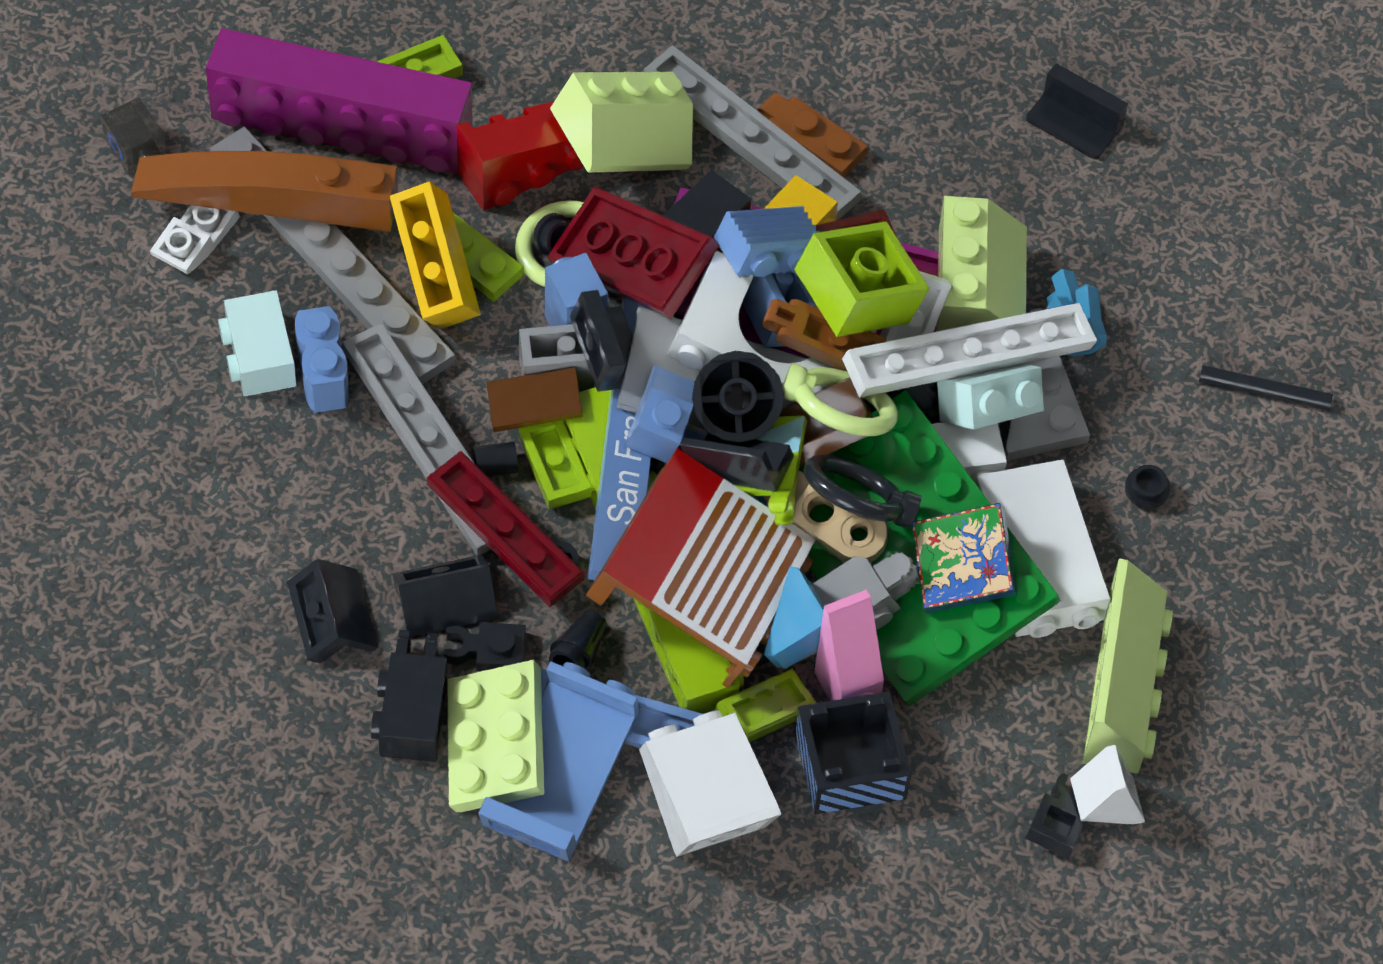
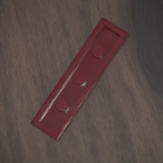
(505, 529)

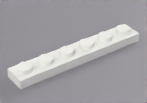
(968, 350)

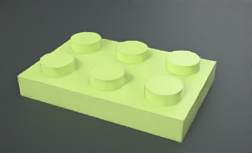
(495, 736)

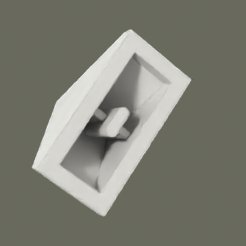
(1107, 790)

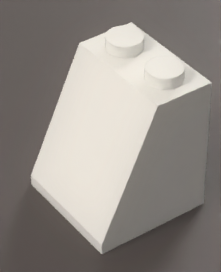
(707, 782)

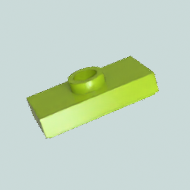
(767, 704)

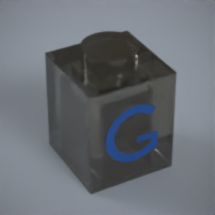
(132, 134)

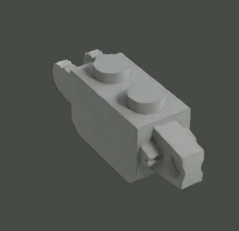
(884, 582)

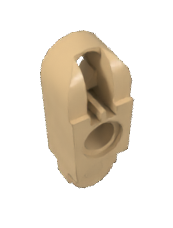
(835, 534)

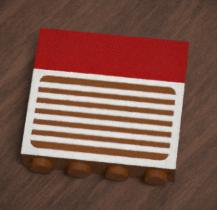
(706, 561)

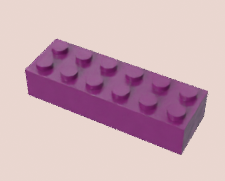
(337, 100)

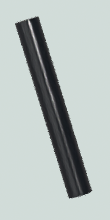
(1265, 387)

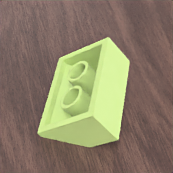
(627, 120)
(983, 260)

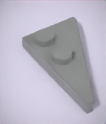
(1057, 426)

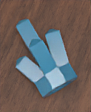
(1069, 293)

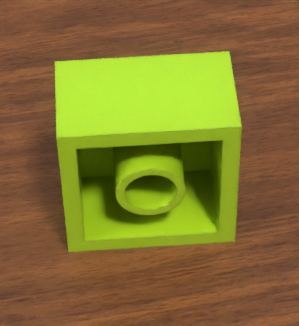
(861, 278)

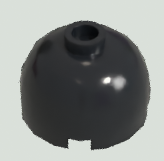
(737, 396)

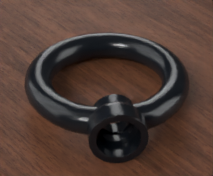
(898, 506)

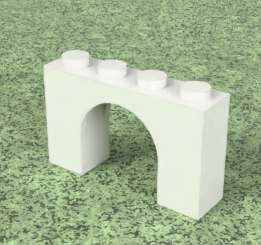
(713, 322)

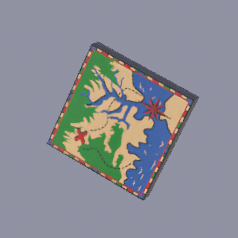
(964, 558)

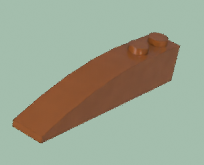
(273, 185)

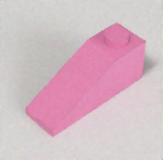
(849, 649)

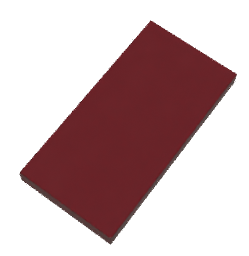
(636, 251)

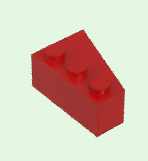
(513, 155)

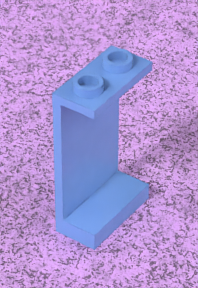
(582, 740)

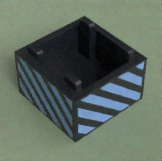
(852, 752)

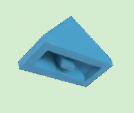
(796, 621)

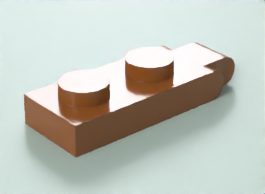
(815, 132)
(807, 331)

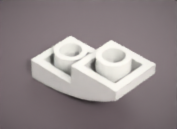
(193, 237)

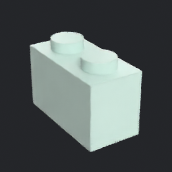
(259, 343)
(991, 396)

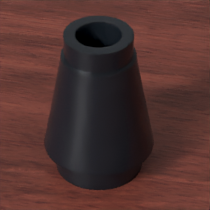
(579, 641)

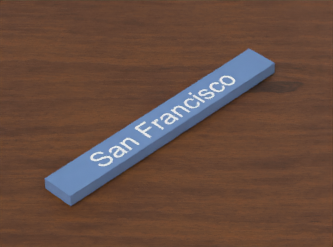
(622, 475)

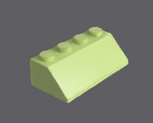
(1128, 667)

